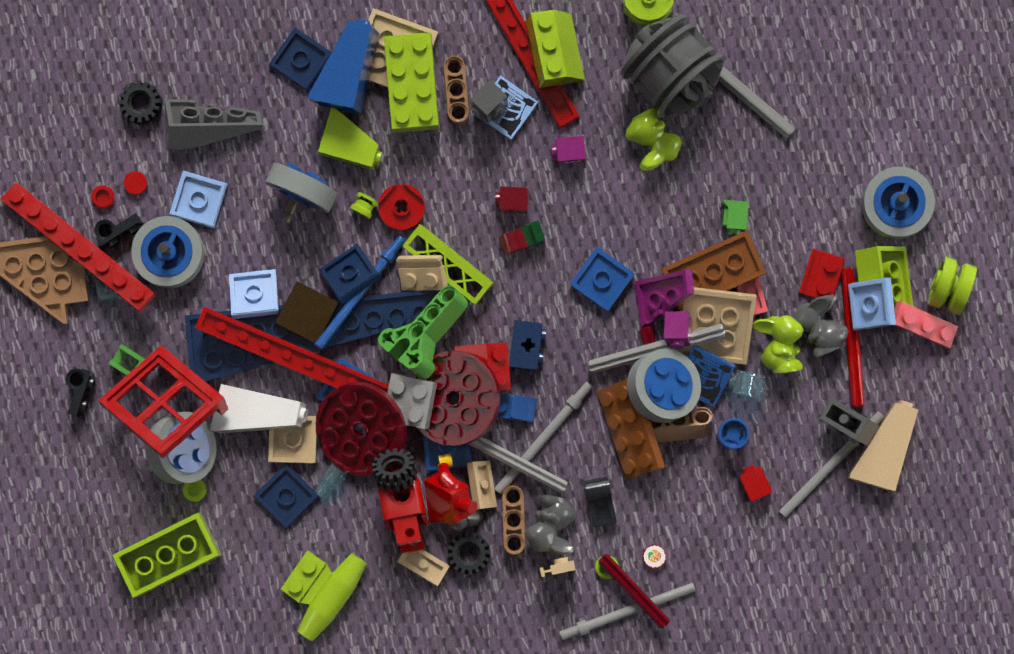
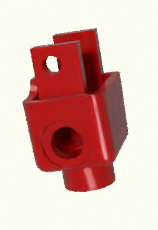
(405, 516)

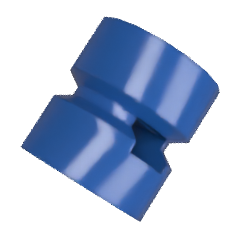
(733, 434)

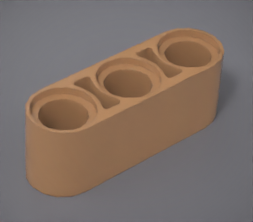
(452, 80)
(689, 428)
(516, 508)

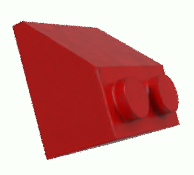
(495, 356)

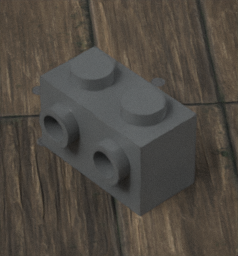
(489, 102)
(849, 422)

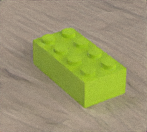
(411, 82)
(167, 555)

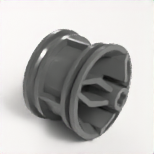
(673, 65)

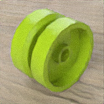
(647, 12)
(949, 284)

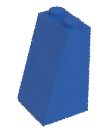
(348, 69)

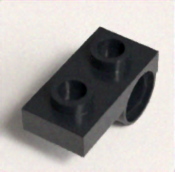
(128, 226)
(79, 403)
(600, 501)

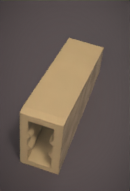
(884, 456)

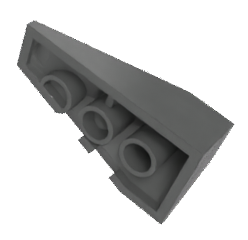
(196, 126)

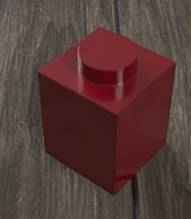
(512, 199)

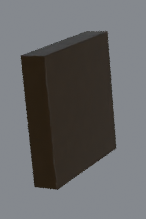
(306, 312)

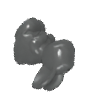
(824, 333)
(554, 516)

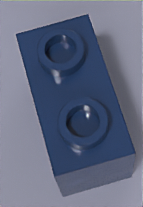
(521, 333)

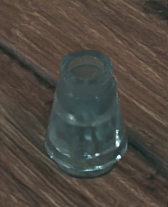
(330, 480)

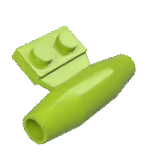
(322, 589)

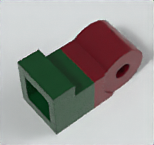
(522, 238)

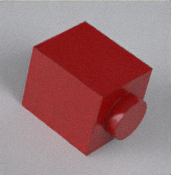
(754, 483)

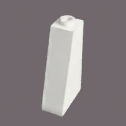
(257, 412)

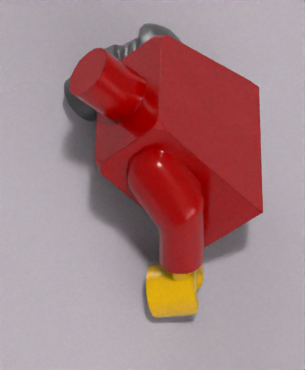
(450, 499)

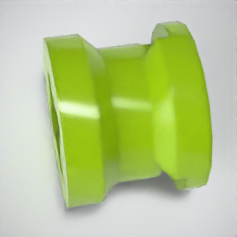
(362, 207)

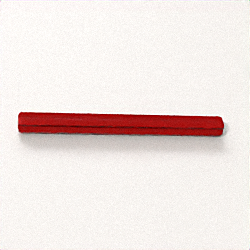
(852, 343)

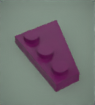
(662, 294)

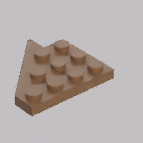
(44, 274)

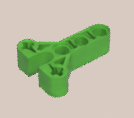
(416, 342)

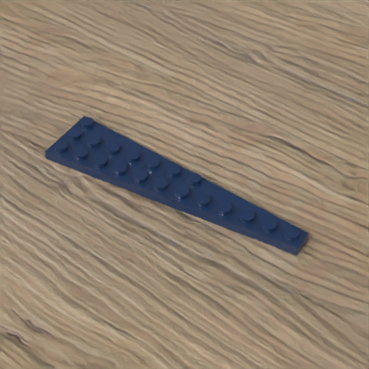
(216, 359)

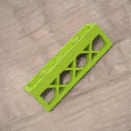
(454, 257)

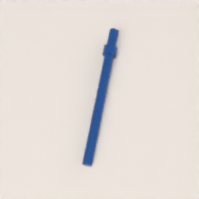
(387, 257)

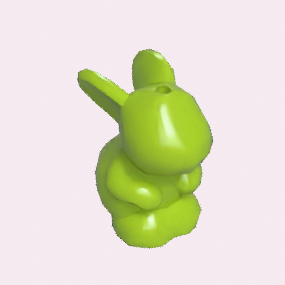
(649, 131)
(781, 352)

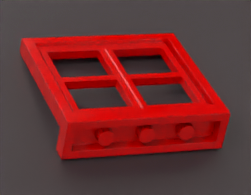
(186, 378)

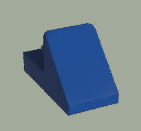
(517, 407)

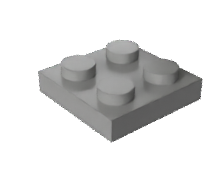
(414, 399)

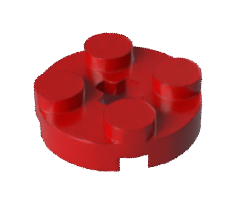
(388, 208)

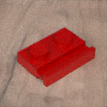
(821, 274)

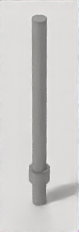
(573, 402)
(823, 472)
(584, 626)

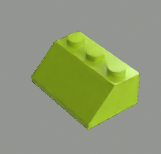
(554, 48)
(886, 263)

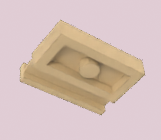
(421, 272)
(561, 565)

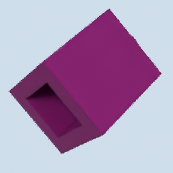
(569, 150)
(678, 329)

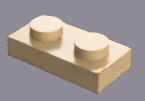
(482, 484)
(424, 565)

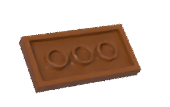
(722, 265)
(630, 432)

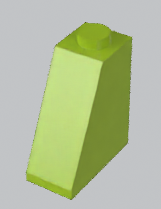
(348, 143)

